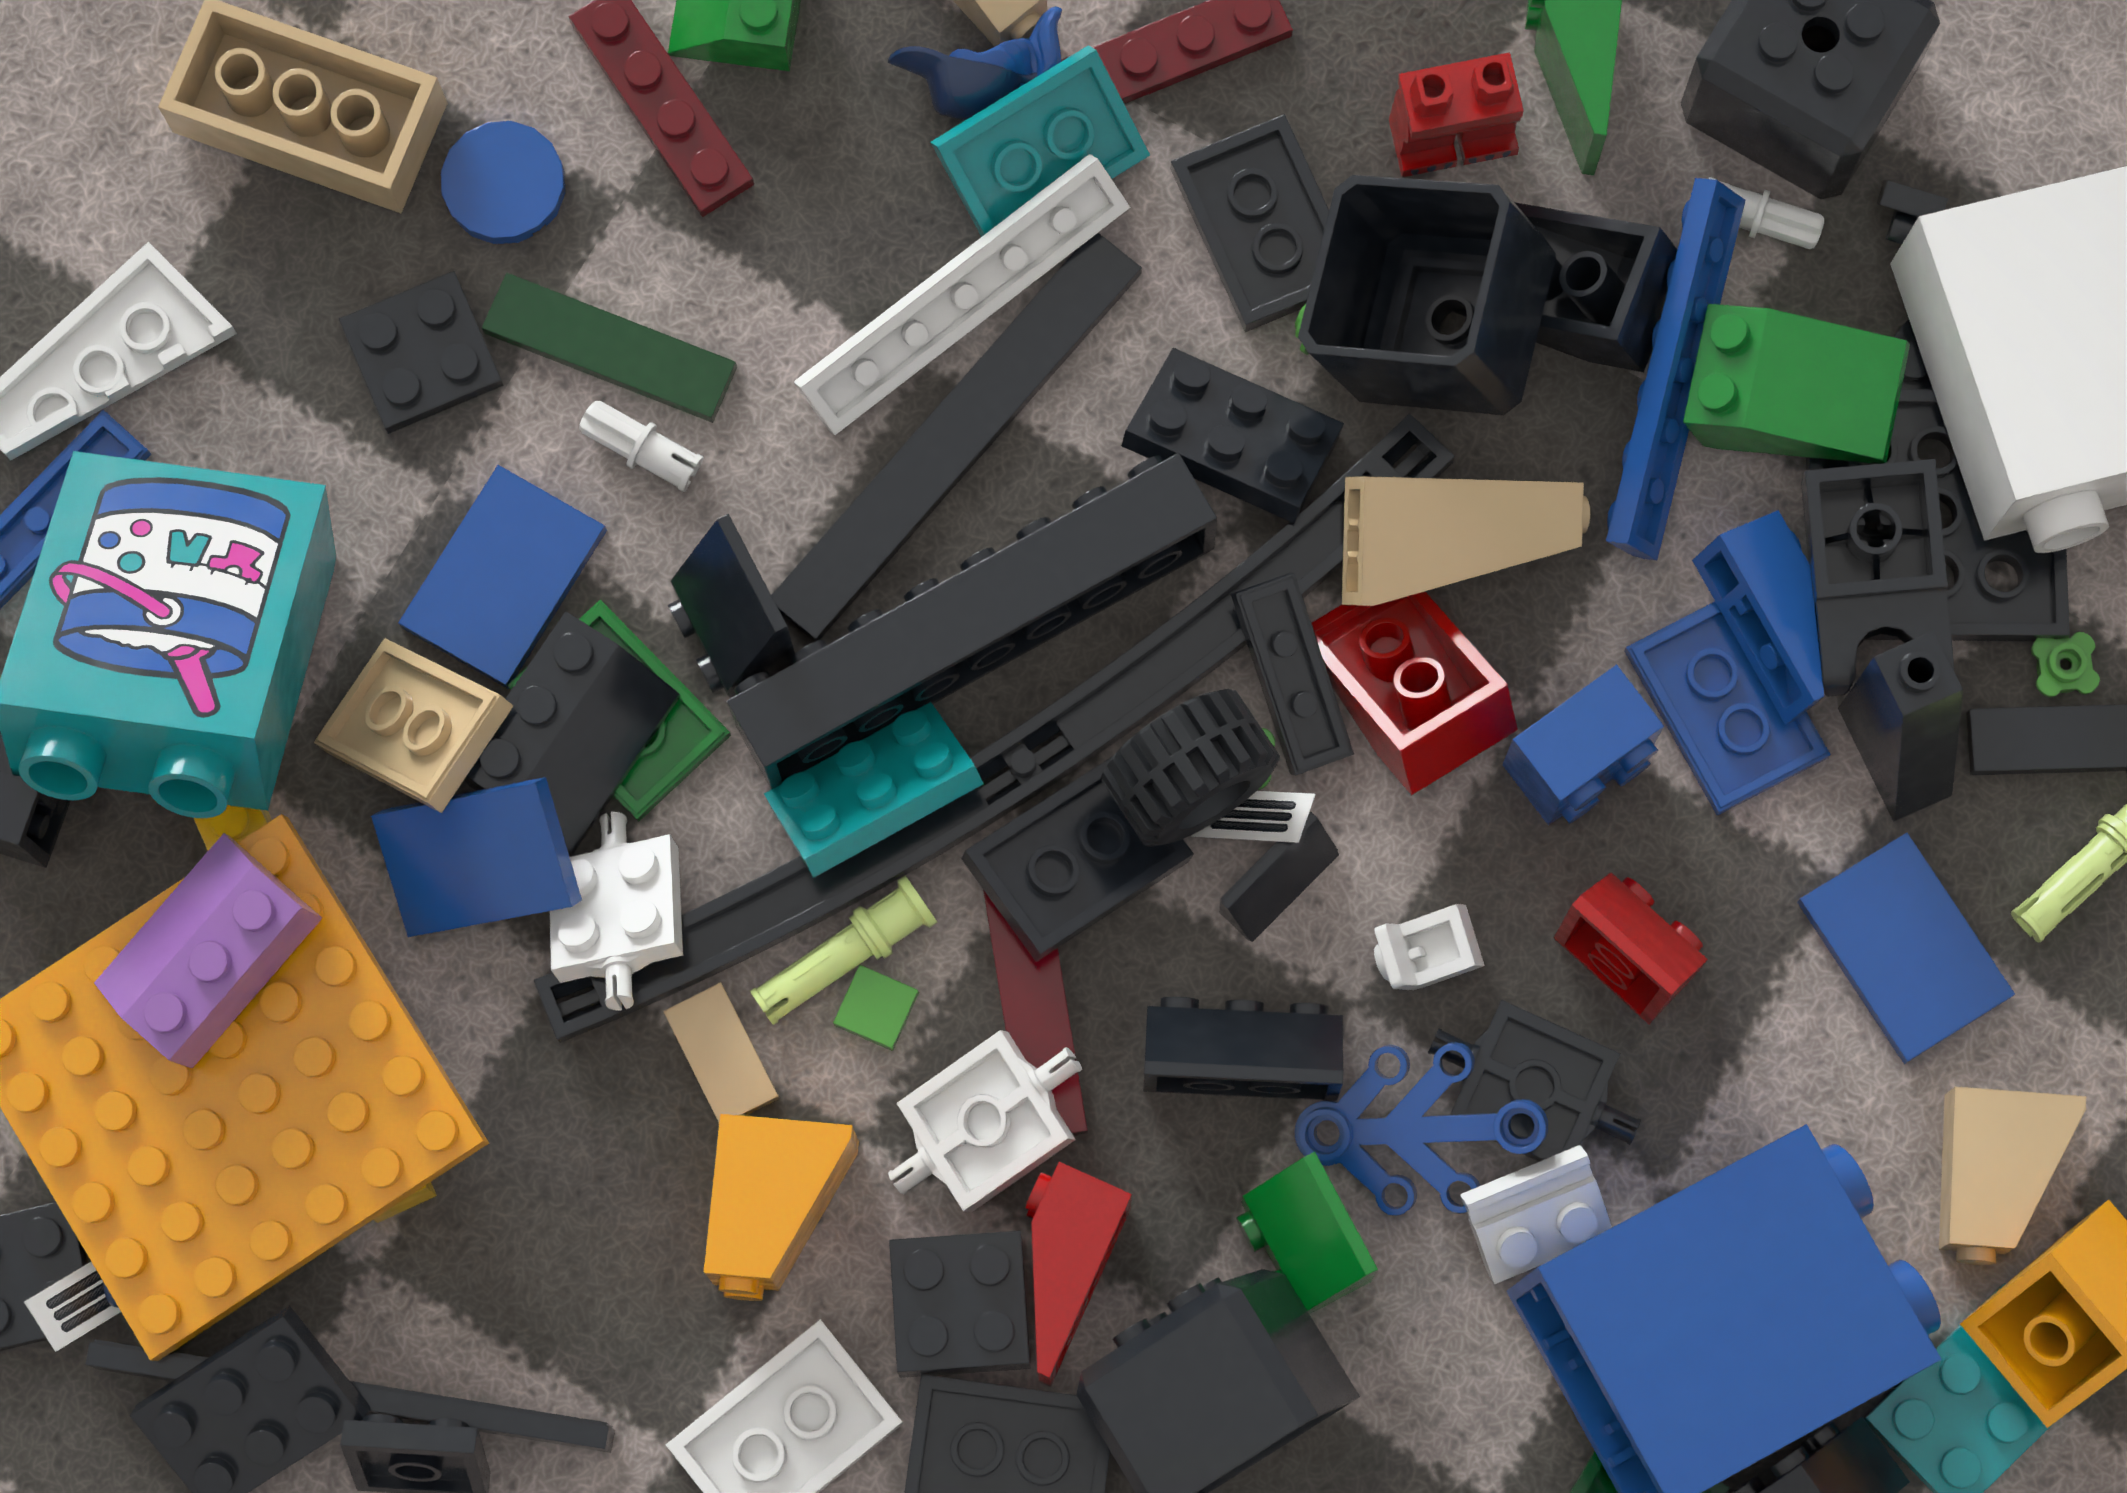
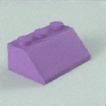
(206, 952)

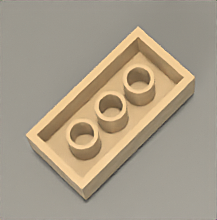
(303, 104)

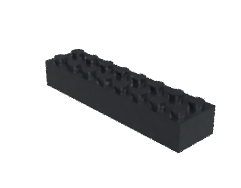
(975, 619)

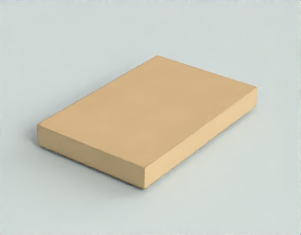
(413, 724)

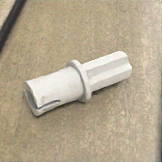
(1778, 219)
(640, 444)

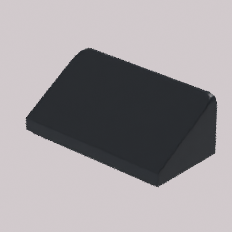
(1277, 880)

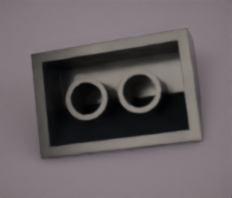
(578, 721)
(1243, 1050)

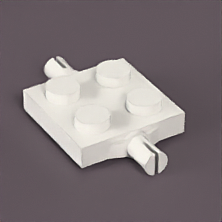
(625, 911)
(985, 1121)

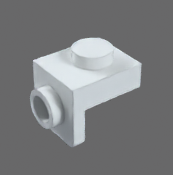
(1427, 948)

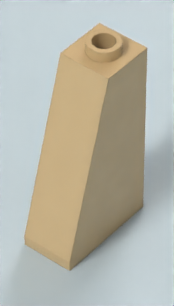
(1438, 532)

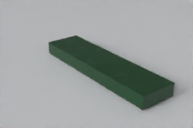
(609, 347)

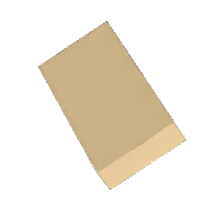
(721, 1053)

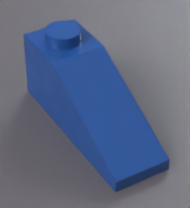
(1769, 605)

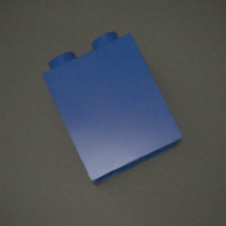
(1728, 1318)

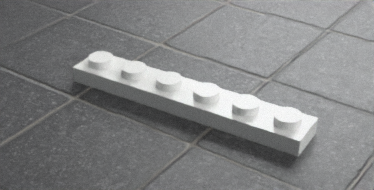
(962, 294)

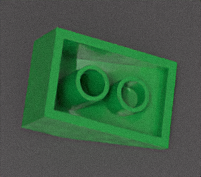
(1578, 62)
(1794, 386)

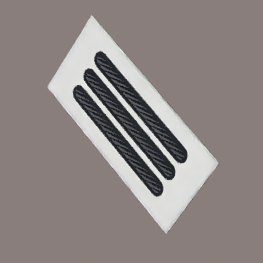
(1264, 818)
(71, 1307)

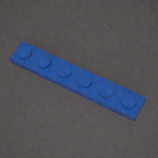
(1659, 435)

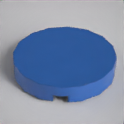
(503, 182)

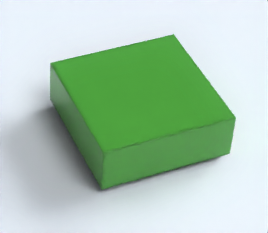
(876, 1007)

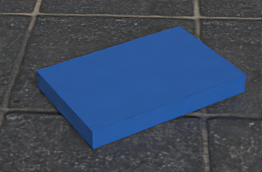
(502, 576)
(1721, 710)
(478, 860)
(1905, 948)

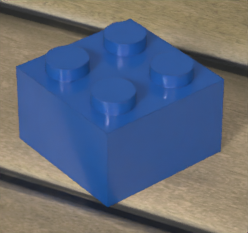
(1584, 745)

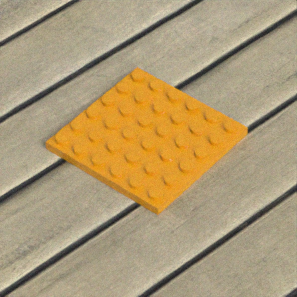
(257, 1156)

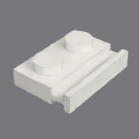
(1536, 1213)

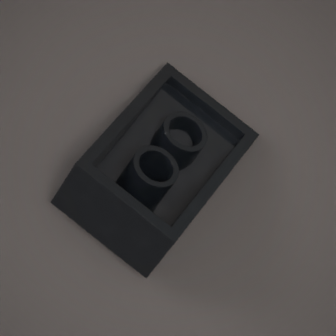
(1602, 287)
(729, 611)

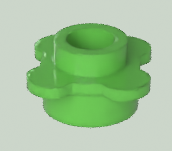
(2052, 677)

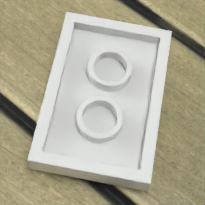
(788, 1423)

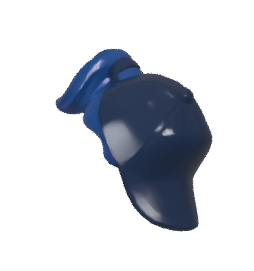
(974, 80)

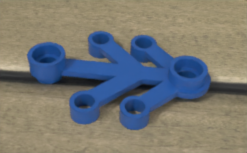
(1408, 1130)

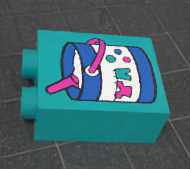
(166, 634)

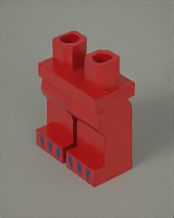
(1462, 98)

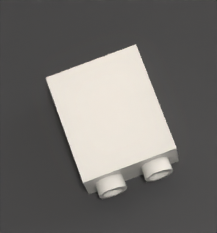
(2029, 351)

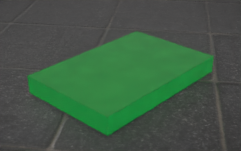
(682, 739)

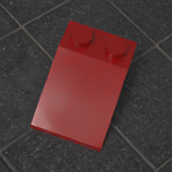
(1414, 686)
(1630, 945)
(1071, 1242)

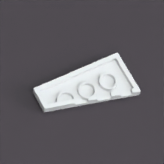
(108, 347)

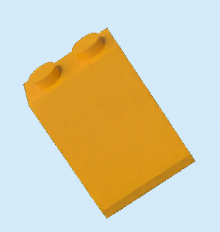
(769, 1196)
(2062, 1318)

